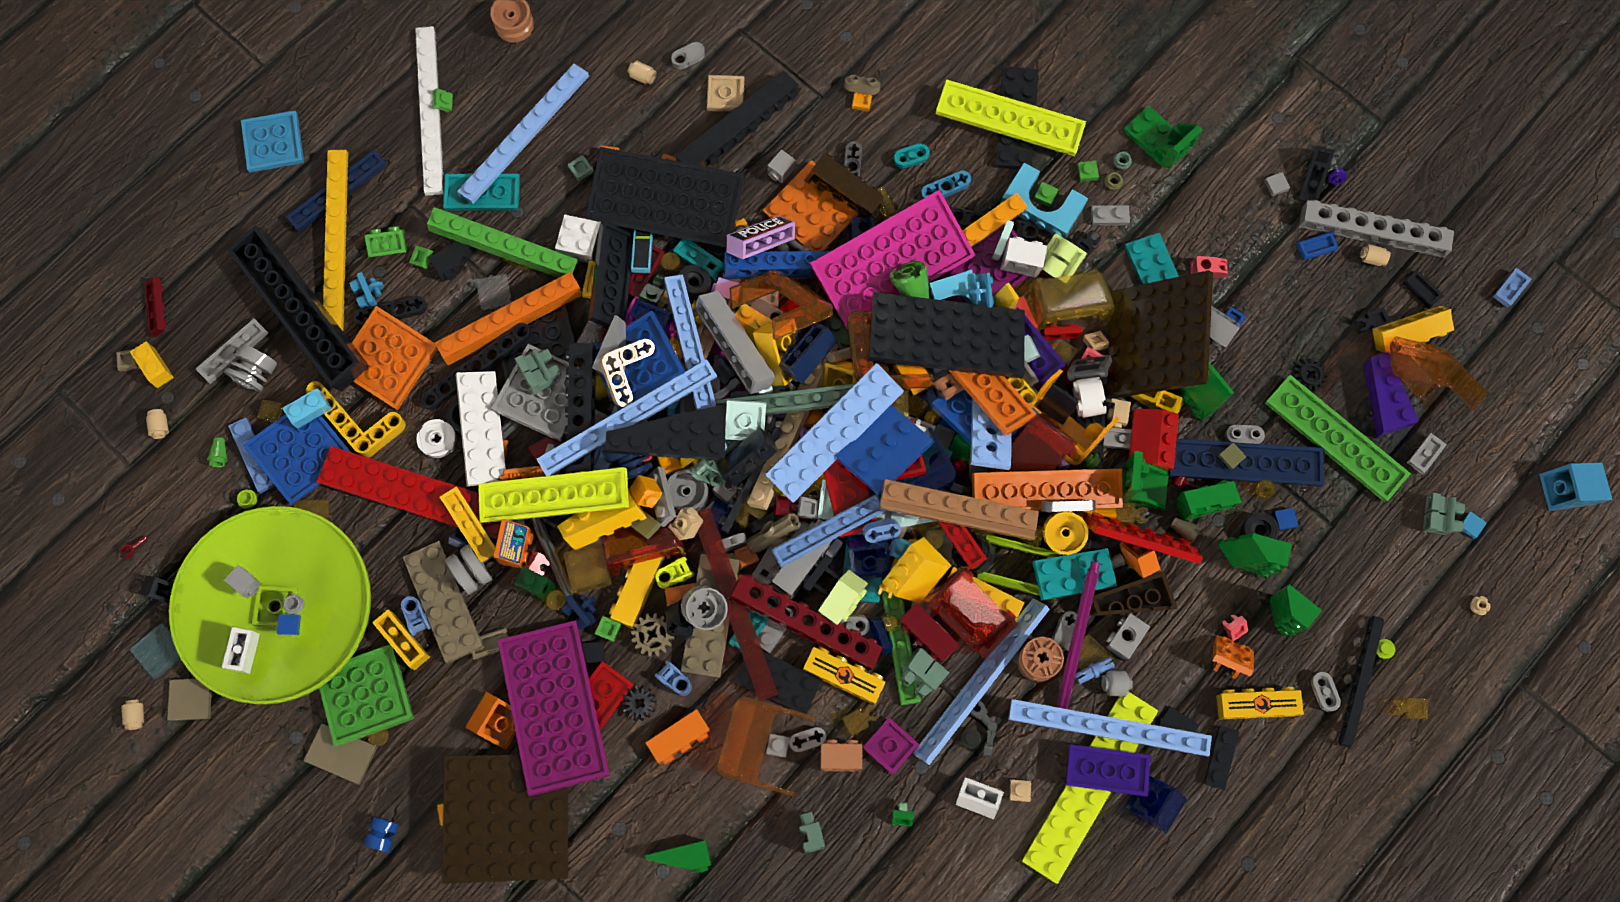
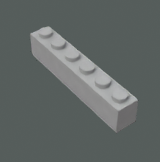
(734, 342)

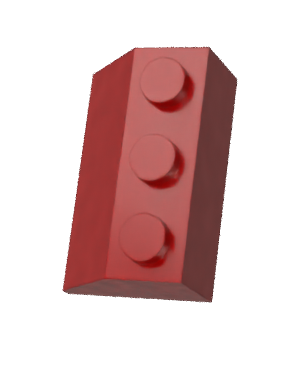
(1155, 435)

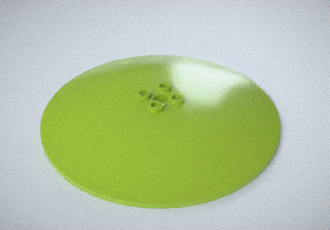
(289, 555)

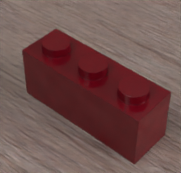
(928, 633)

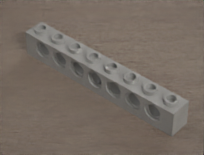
(1367, 232)

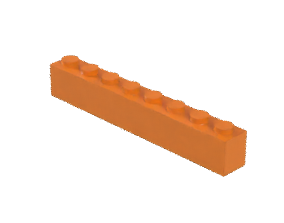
(502, 320)

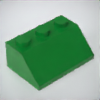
(1292, 611)

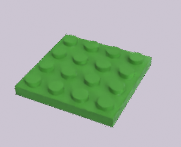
(366, 696)

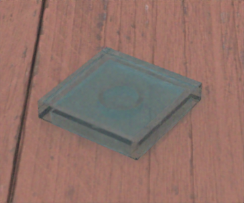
(156, 651)

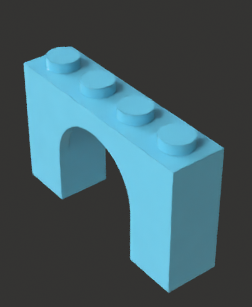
(1057, 221)
(954, 285)

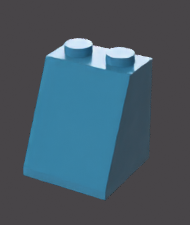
(1575, 486)

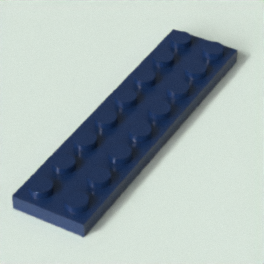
(1263, 462)

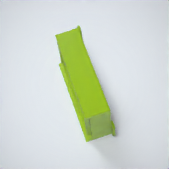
(1011, 583)

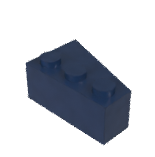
(807, 351)

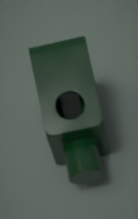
(534, 584)

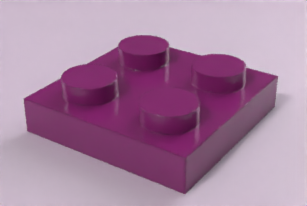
(890, 746)

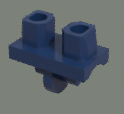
(584, 609)

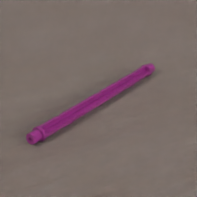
(1078, 635)

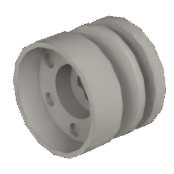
(250, 368)
(709, 617)

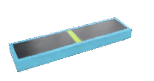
(641, 252)

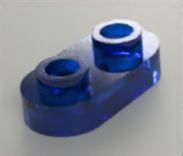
(879, 633)

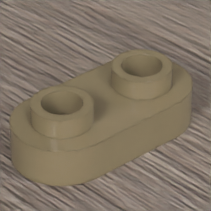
(862, 85)

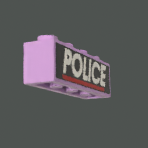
(760, 237)

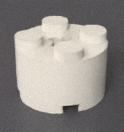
(1090, 397)

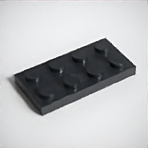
(794, 686)

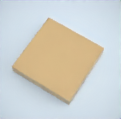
(724, 92)

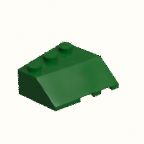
(1256, 554)

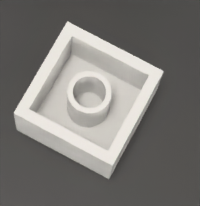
(578, 238)
(1023, 257)

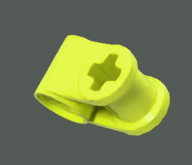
(675, 572)

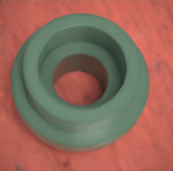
(1122, 156)

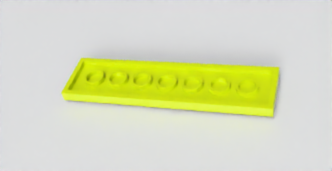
(1010, 117)
(553, 495)

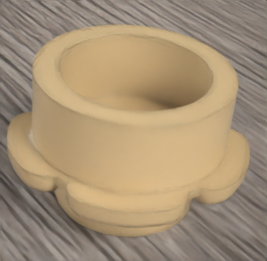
(1474, 605)

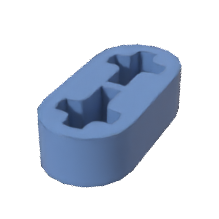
(881, 530)

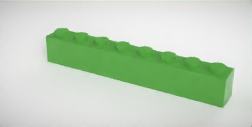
(500, 244)

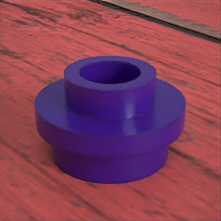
(1337, 176)

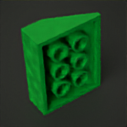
(1206, 398)

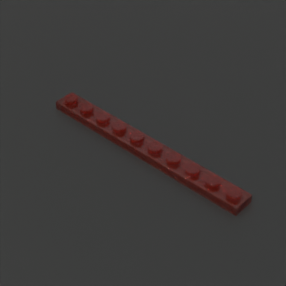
(737, 614)

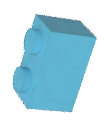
(307, 408)

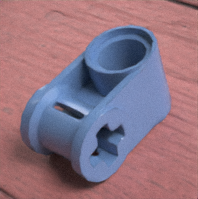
(416, 619)
(671, 676)

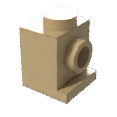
(1121, 410)
(686, 524)

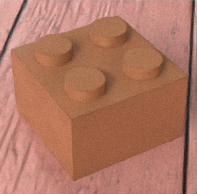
(841, 756)

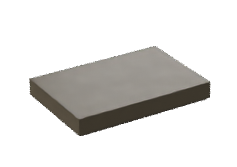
(346, 761)

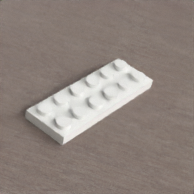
(480, 427)

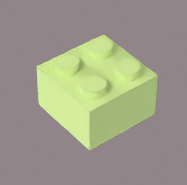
(844, 597)

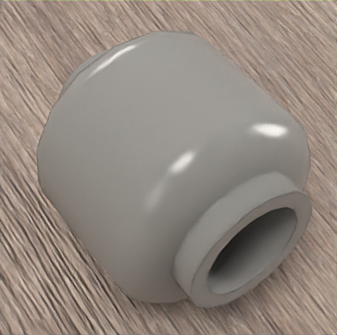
(1116, 683)

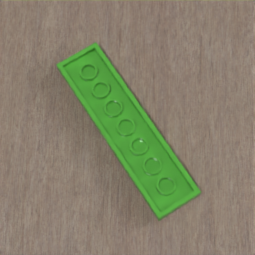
(1337, 438)

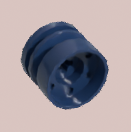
(631, 462)

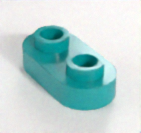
(910, 155)

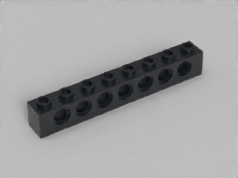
(574, 354)

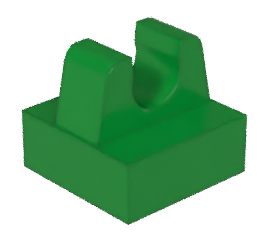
(901, 816)

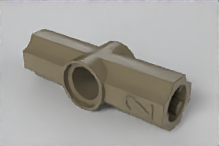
(773, 533)

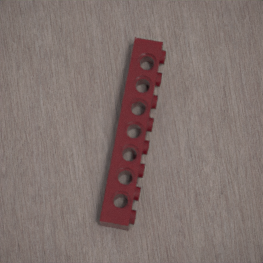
(741, 596)

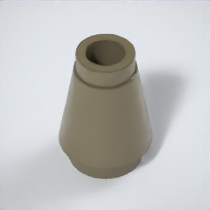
(1185, 529)

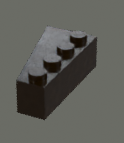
(1136, 596)

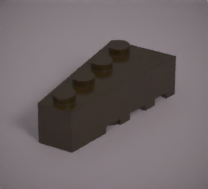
(844, 185)

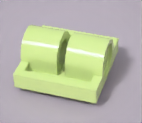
(1062, 257)

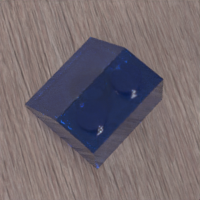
(867, 558)
(1160, 805)

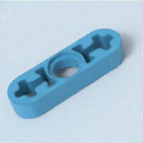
(949, 179)

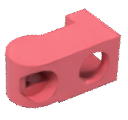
(1214, 264)

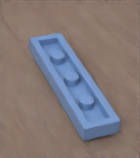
(243, 432)

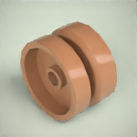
(512, 19)

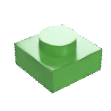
(442, 100)
(1087, 171)
(1046, 194)
(421, 257)
(608, 629)

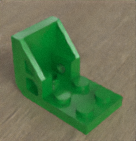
(1160, 139)
(1144, 483)

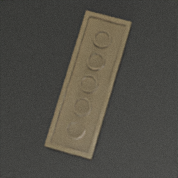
(443, 602)
(706, 648)

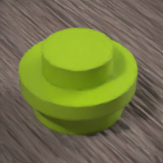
(246, 499)
(1385, 649)

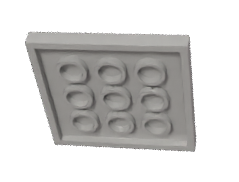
(541, 411)

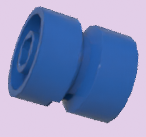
(381, 834)

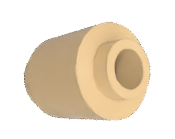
(641, 72)
(1375, 255)
(157, 424)
(132, 715)

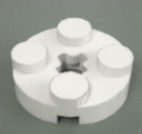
(428, 432)

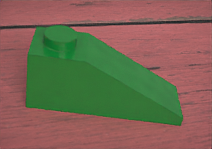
(689, 857)

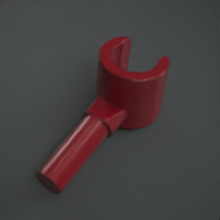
(1180, 481)
(132, 547)

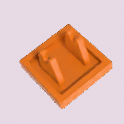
(1232, 655)

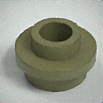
(1117, 178)

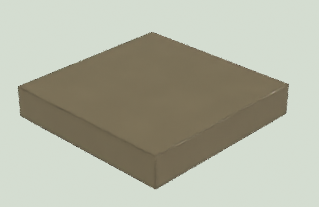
(188, 700)

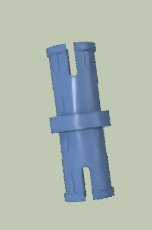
(1094, 670)

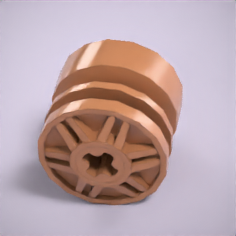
(1029, 662)

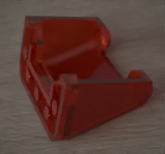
(1040, 446)
(630, 547)
(971, 613)

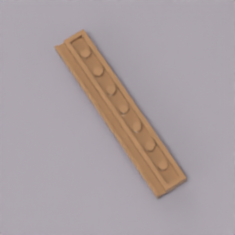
(958, 510)

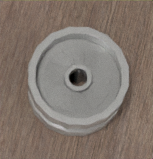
(682, 482)
(466, 571)

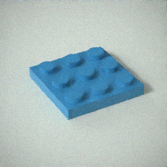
(272, 141)

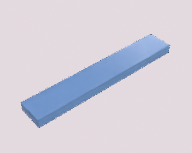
(828, 531)

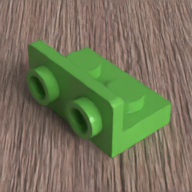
(386, 242)

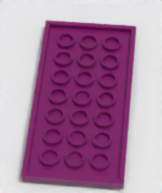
(553, 708)

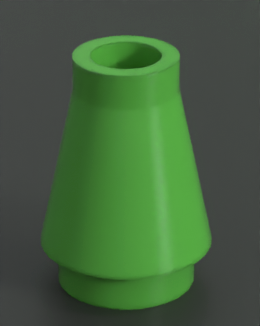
(217, 455)

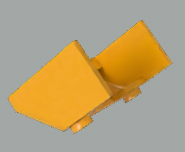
(1086, 438)

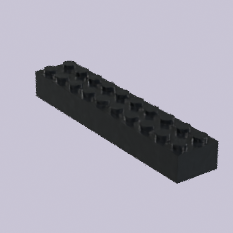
(298, 308)

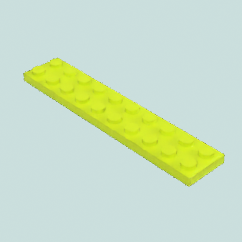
(1077, 806)

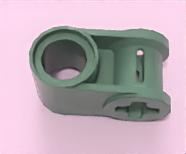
(707, 472)

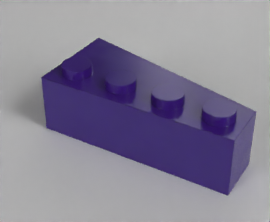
(1388, 397)

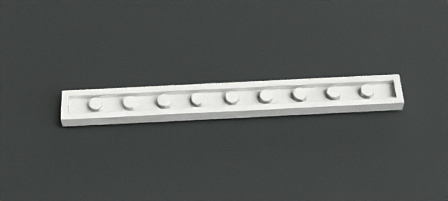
(428, 115)

